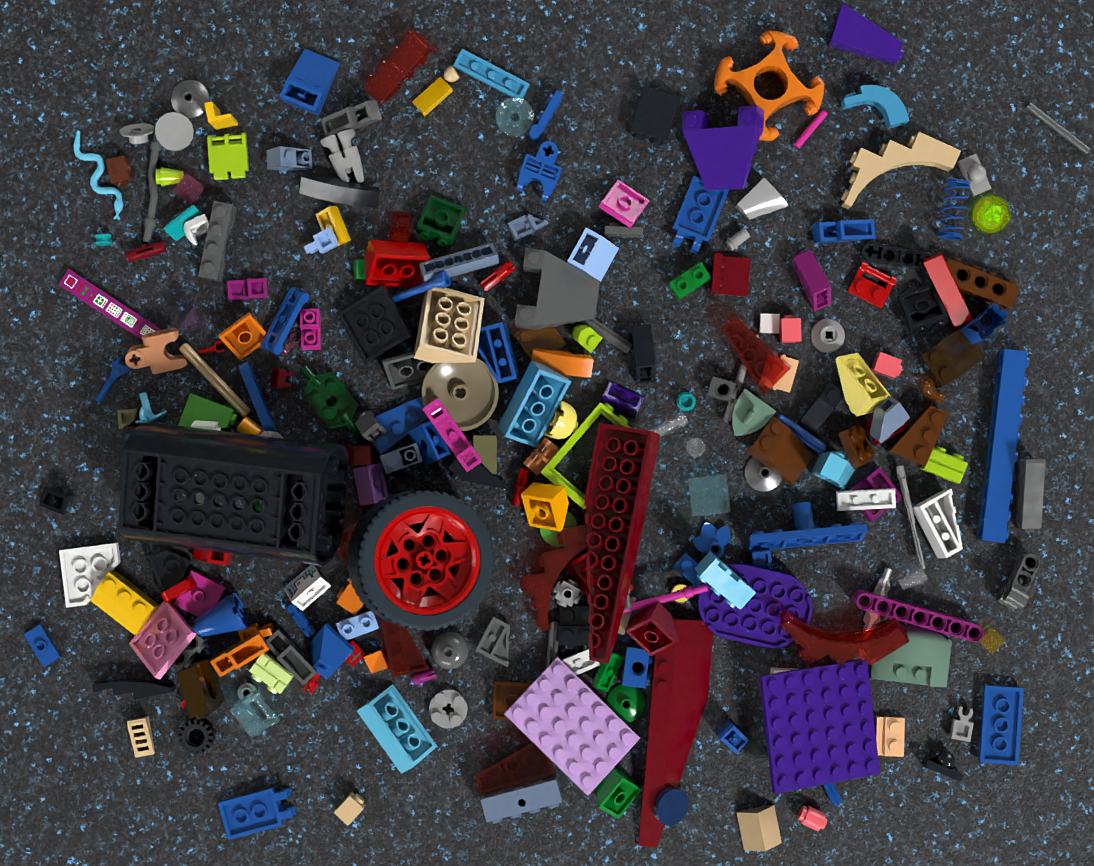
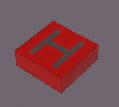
(356, 655)

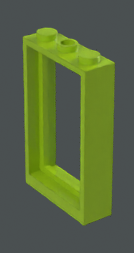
(555, 477)

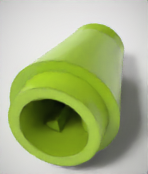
(168, 176)

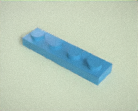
(491, 75)

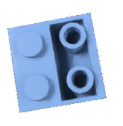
(593, 254)

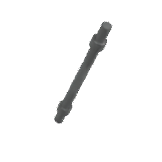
(149, 222)

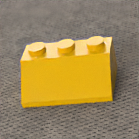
(124, 602)

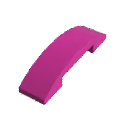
(452, 435)

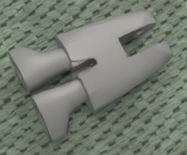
(346, 160)

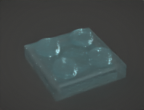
(709, 495)

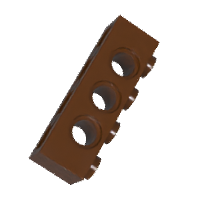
(1007, 287)

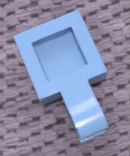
(323, 242)

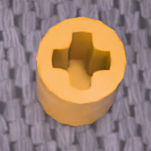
(248, 426)

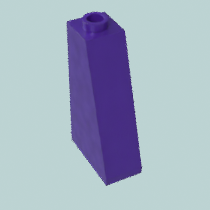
(864, 38)

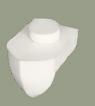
(196, 227)

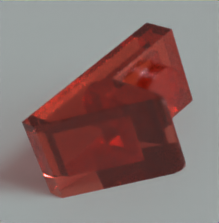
(401, 227)

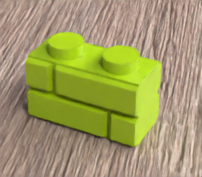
(945, 465)

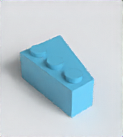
(833, 469)
(724, 581)

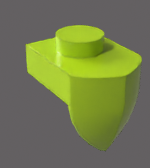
(586, 337)

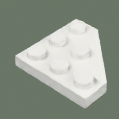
(85, 569)

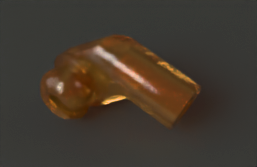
(930, 392)

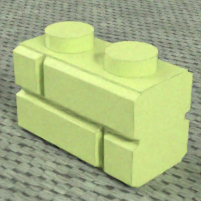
(271, 672)

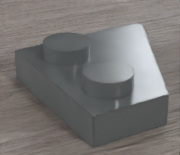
(495, 641)

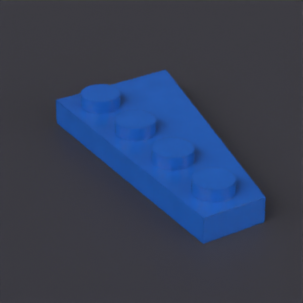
(399, 422)

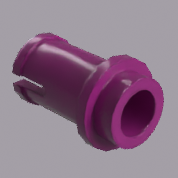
(423, 676)

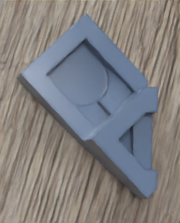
(525, 226)

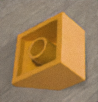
(545, 506)

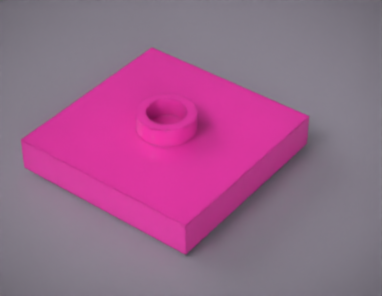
(624, 203)
(202, 597)

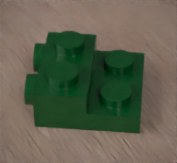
(440, 221)

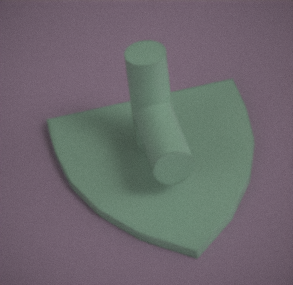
(750, 414)

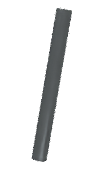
(1058, 128)

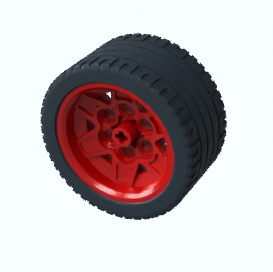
(469, 553)

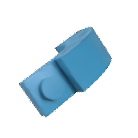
(881, 98)

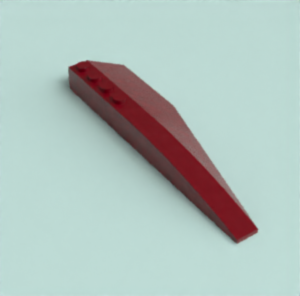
(614, 520)
(675, 712)

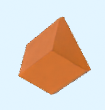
(244, 336)

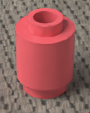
(812, 818)

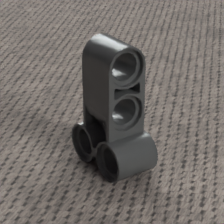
(1014, 594)

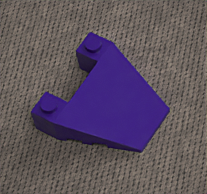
(725, 152)

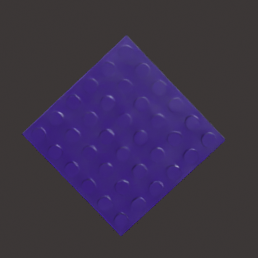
(819, 725)

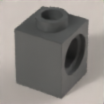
(716, 386)

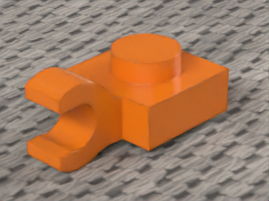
(265, 630)

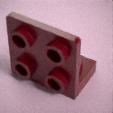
(729, 275)

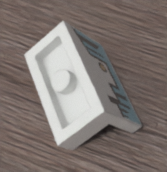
(306, 587)

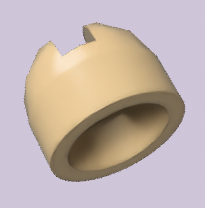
(450, 74)

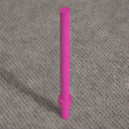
(687, 592)

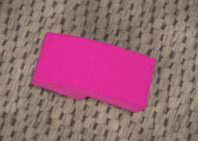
(310, 329)

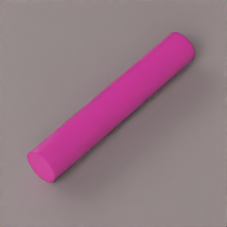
(809, 130)

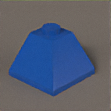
(329, 651)

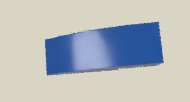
(843, 231)

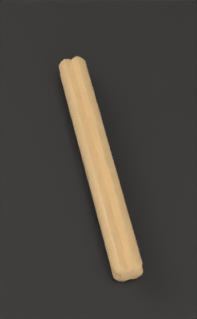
(214, 379)

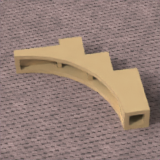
(921, 151)

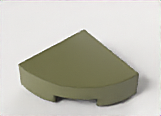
(126, 417)

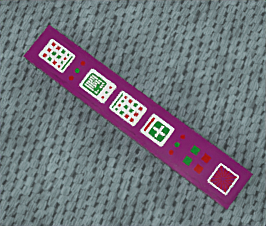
(106, 304)

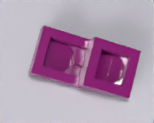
(247, 289)

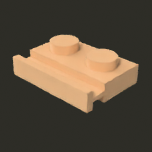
(890, 735)

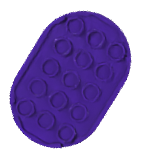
(760, 617)

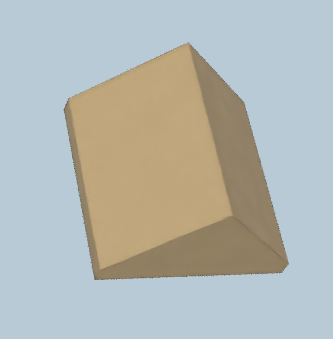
(759, 828)

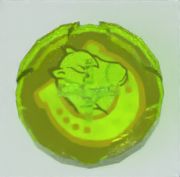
(990, 214)

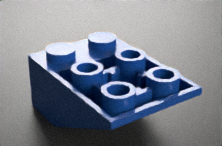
(309, 82)

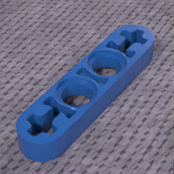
(257, 397)

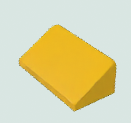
(432, 96)
(331, 218)

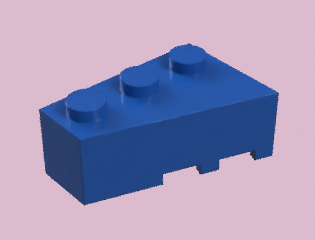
(498, 352)

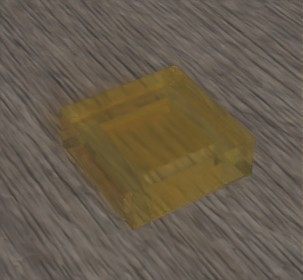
(991, 640)

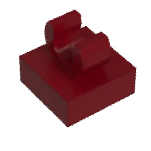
(278, 378)

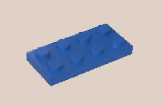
(1000, 724)

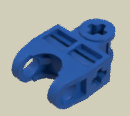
(541, 169)

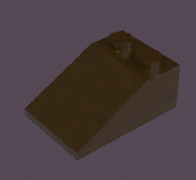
(950, 358)

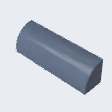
(460, 262)

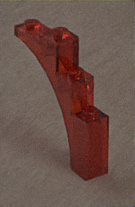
(553, 561)
(842, 646)

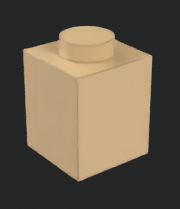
(350, 808)

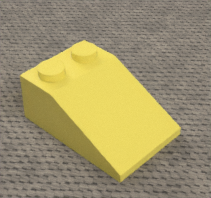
(859, 384)

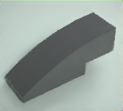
(351, 118)
(291, 656)

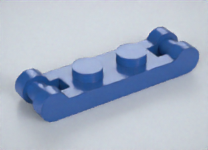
(284, 320)

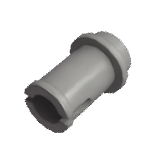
(737, 239)

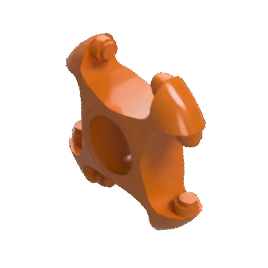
(777, 65)

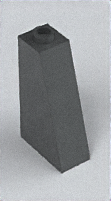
(1029, 493)

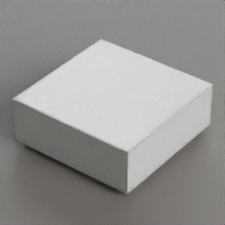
(769, 323)

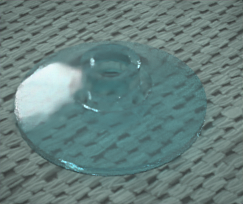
(504, 116)

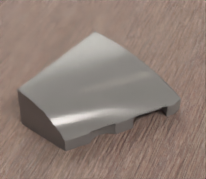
(761, 200)

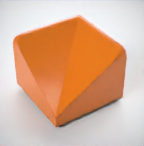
(376, 661)

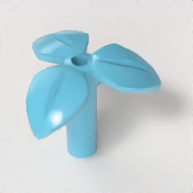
(145, 411)

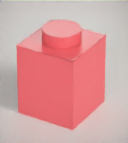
(790, 329)
(886, 365)

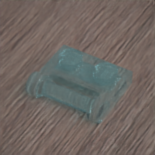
(249, 717)

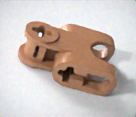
(154, 353)

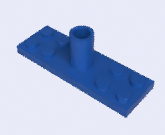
(805, 532)

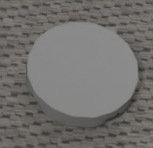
(174, 131)

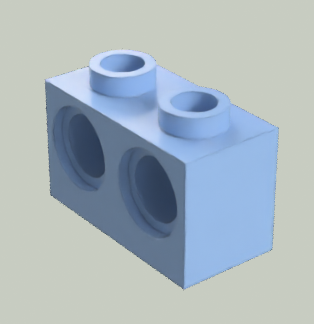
(358, 625)

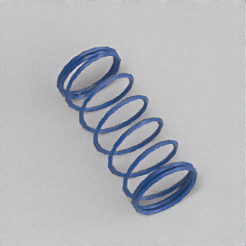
(961, 184)

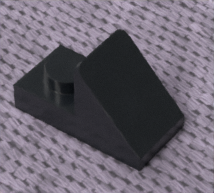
(56, 501)

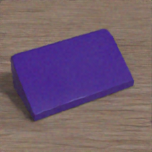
(622, 399)

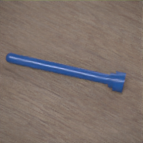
(441, 281)

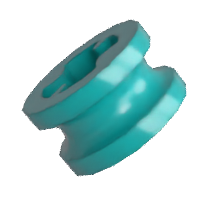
(102, 239)

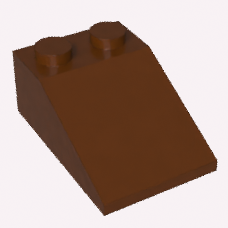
(780, 450)

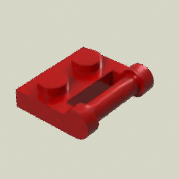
(869, 290)

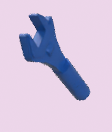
(117, 371)

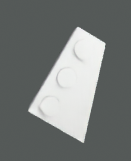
(939, 523)

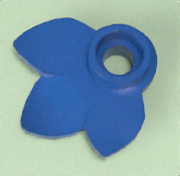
(712, 537)

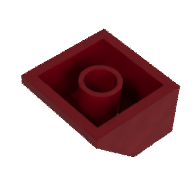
(653, 629)

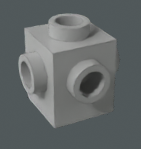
(569, 585)

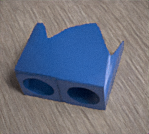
(997, 317)

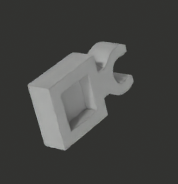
(961, 727)

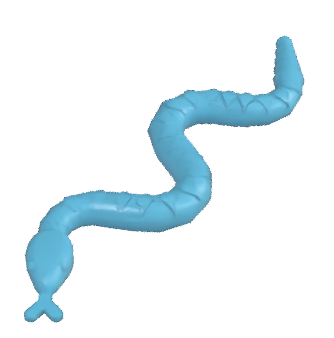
(118, 203)

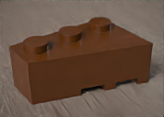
(920, 438)

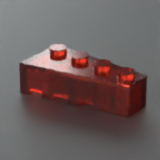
(399, 66)
(756, 354)

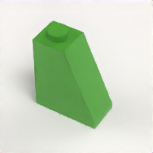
(203, 409)

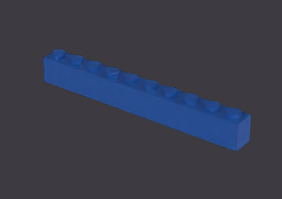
(1002, 445)

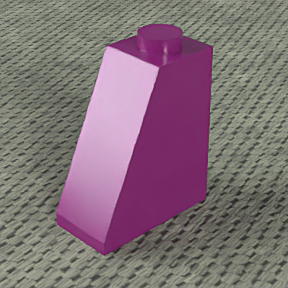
(812, 280)

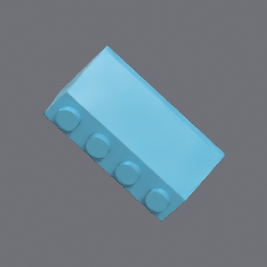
(397, 729)

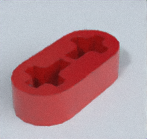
(179, 590)

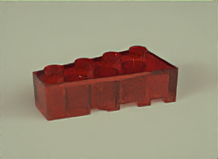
(514, 769)

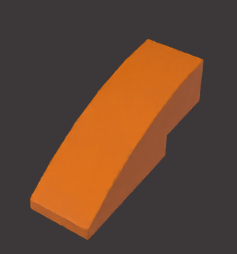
(564, 362)
(239, 654)

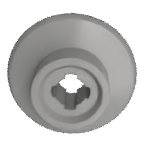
(137, 132)
(818, 335)

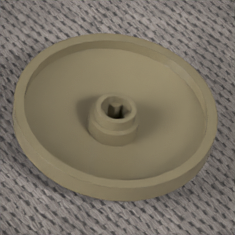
(464, 390)

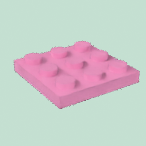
(162, 639)

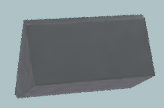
(405, 370)

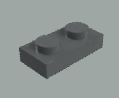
(615, 230)

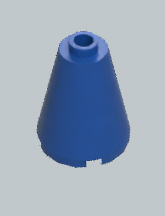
(222, 617)

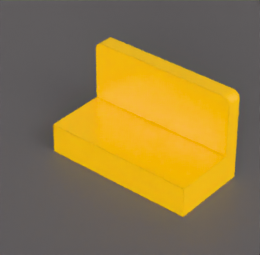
(216, 119)

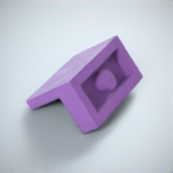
(370, 484)

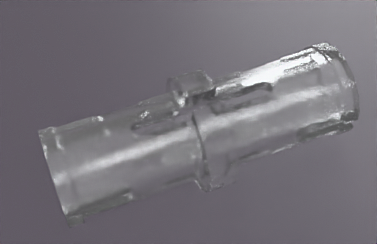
(670, 425)

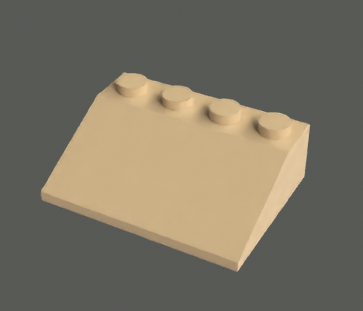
(449, 326)

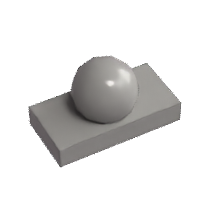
(975, 173)

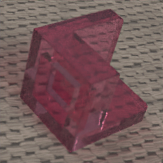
(189, 189)

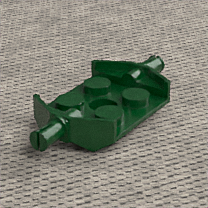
(316, 394)

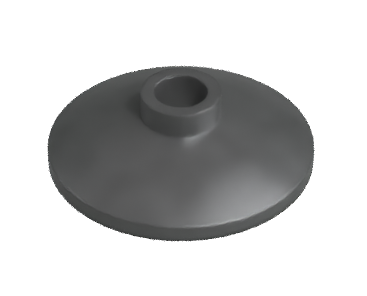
(193, 107)
(757, 480)

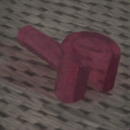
(290, 345)

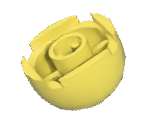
(563, 422)

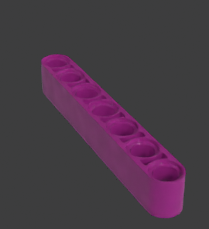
(924, 621)

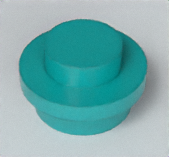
(686, 401)

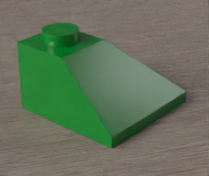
(616, 793)

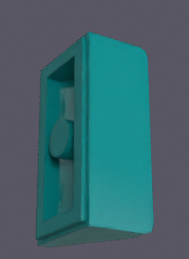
(175, 227)

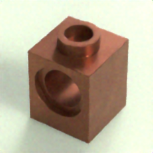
(119, 170)

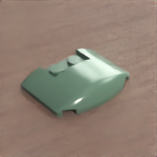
(919, 661)

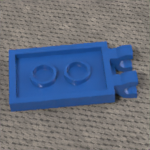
(698, 214)
(255, 812)

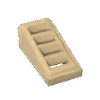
(134, 738)

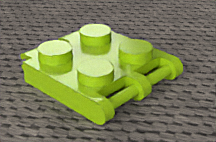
(228, 156)

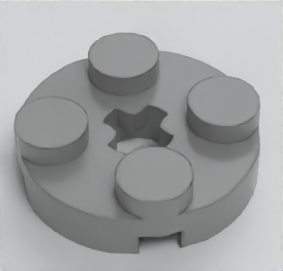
(440, 700)

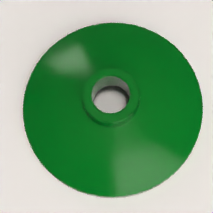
(626, 693)

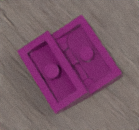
(875, 480)

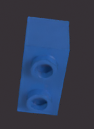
(430, 443)
(636, 678)

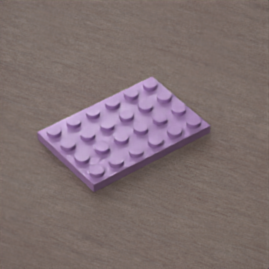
(572, 726)

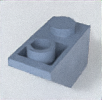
(289, 159)
(887, 419)
(401, 458)

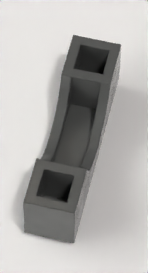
(219, 227)

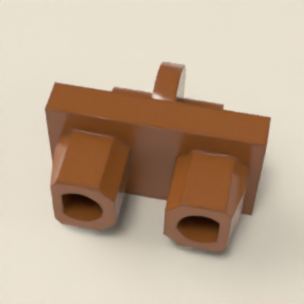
(541, 456)

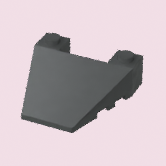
(563, 294)

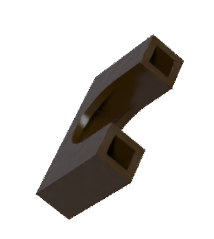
(200, 688)

